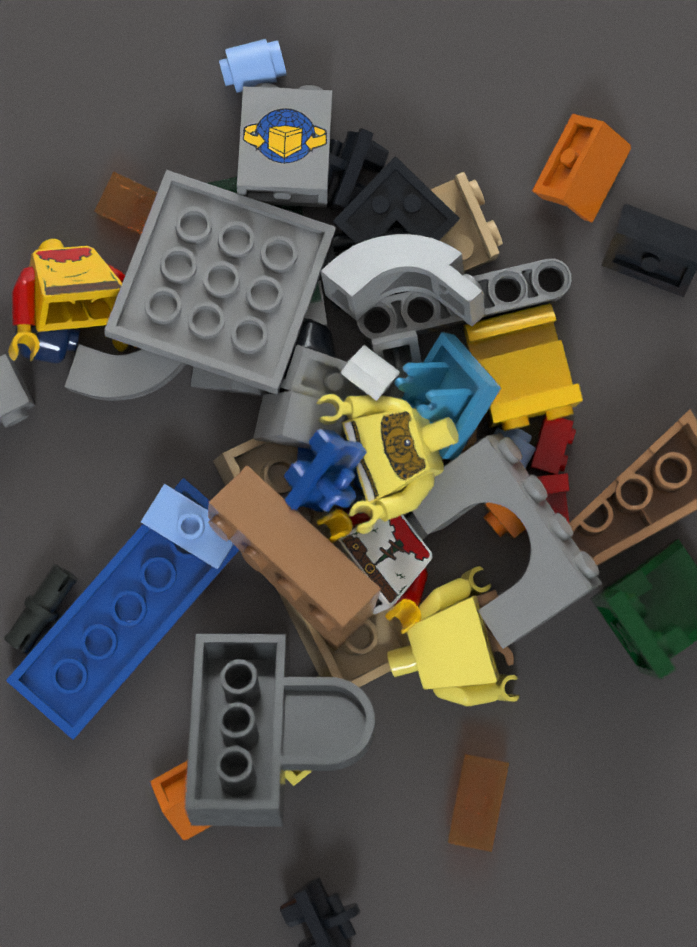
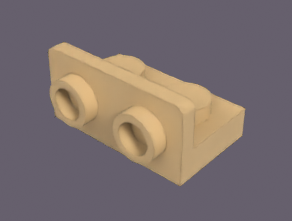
(471, 234)

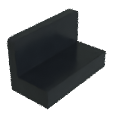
(653, 250)

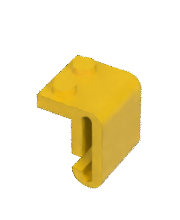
(527, 364)

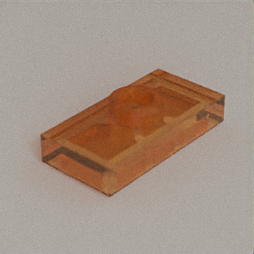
(126, 203)
(478, 802)

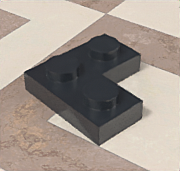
(394, 197)

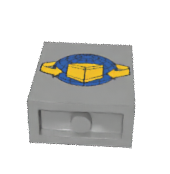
(285, 145)

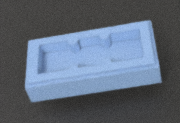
(186, 526)

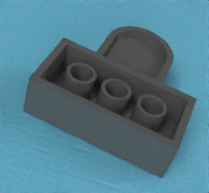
(257, 723)

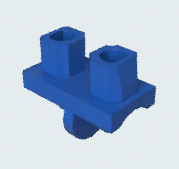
(328, 476)

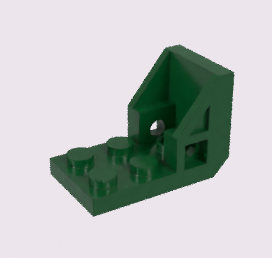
(653, 609)

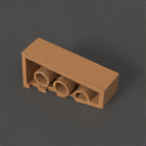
(644, 497)
(294, 557)

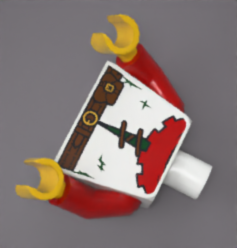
(390, 556)

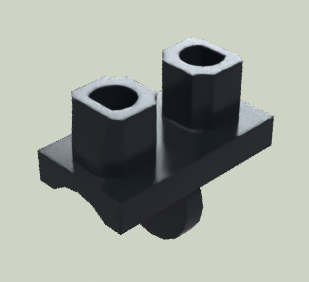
(356, 153)
(324, 915)

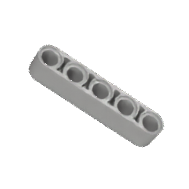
(522, 276)

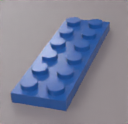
(113, 625)

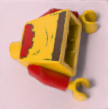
(63, 292)

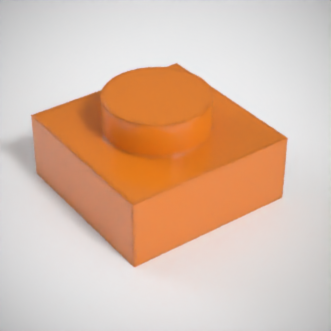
(503, 520)

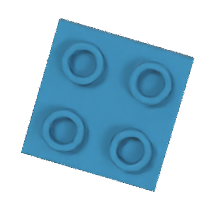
(449, 386)

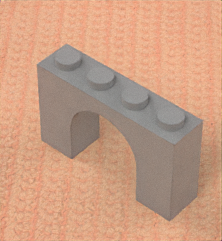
(557, 568)

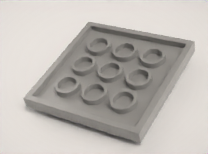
(220, 282)

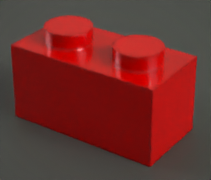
(551, 445)

